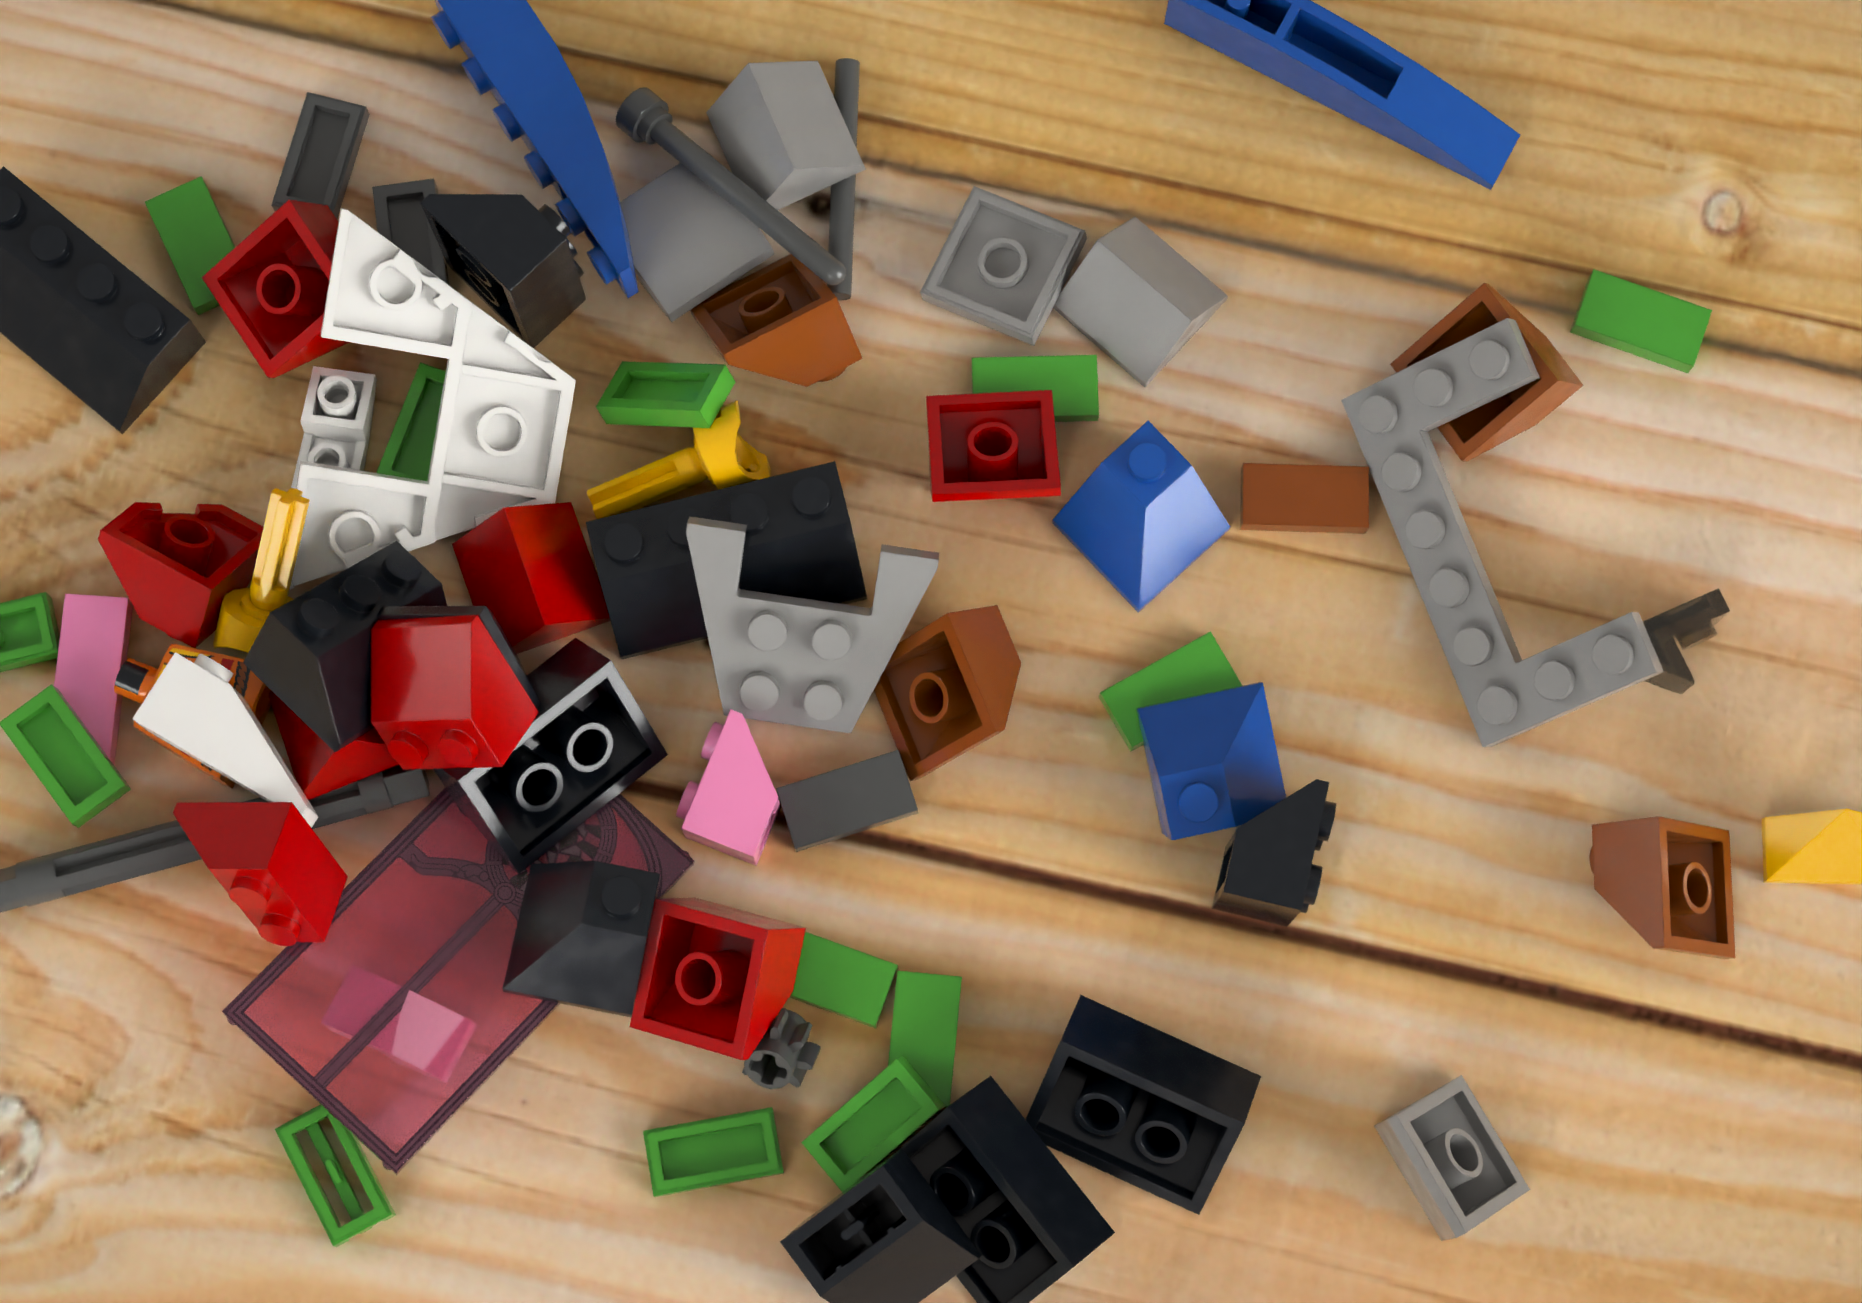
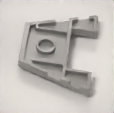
(799, 655)

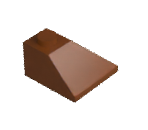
(780, 325)
(1514, 411)
(949, 688)
(1668, 882)

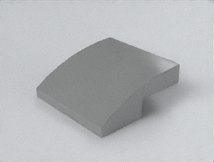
(688, 240)

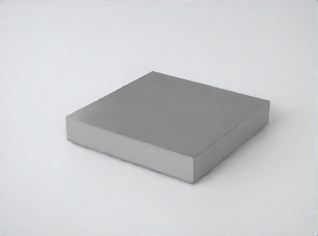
(1003, 265)

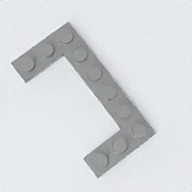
(1497, 686)

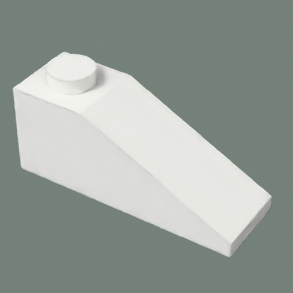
(214, 724)

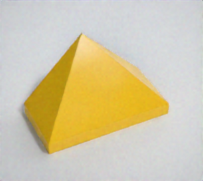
(1813, 847)

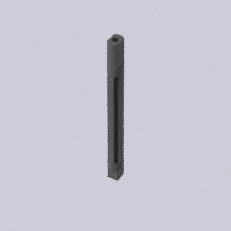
(168, 845)

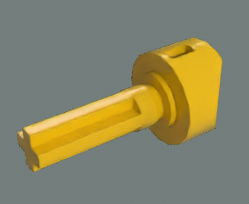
(716, 455)
(247, 608)

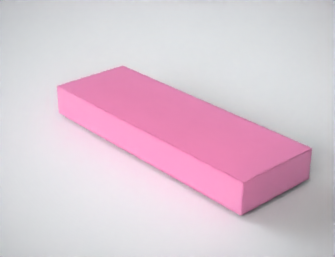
(89, 659)

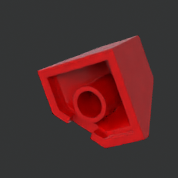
(181, 564)

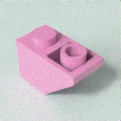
(735, 797)

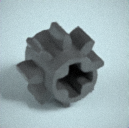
(783, 1053)

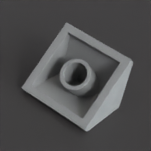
(784, 131)
(1138, 299)
(1452, 1159)

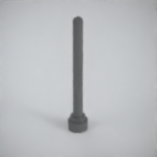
(647, 120)

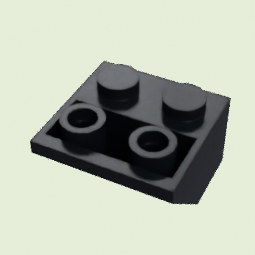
(1270, 858)
(881, 1239)

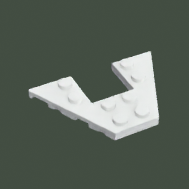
(496, 422)

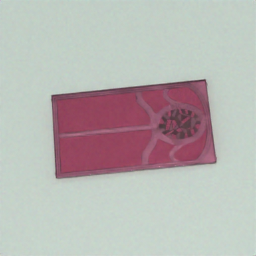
(407, 991)

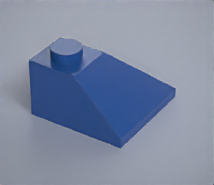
(1142, 517)
(1211, 760)

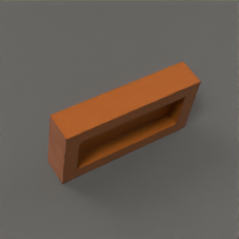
(1304, 498)

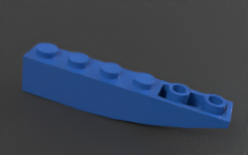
(1354, 76)
(545, 108)

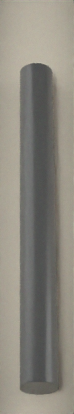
(843, 192)

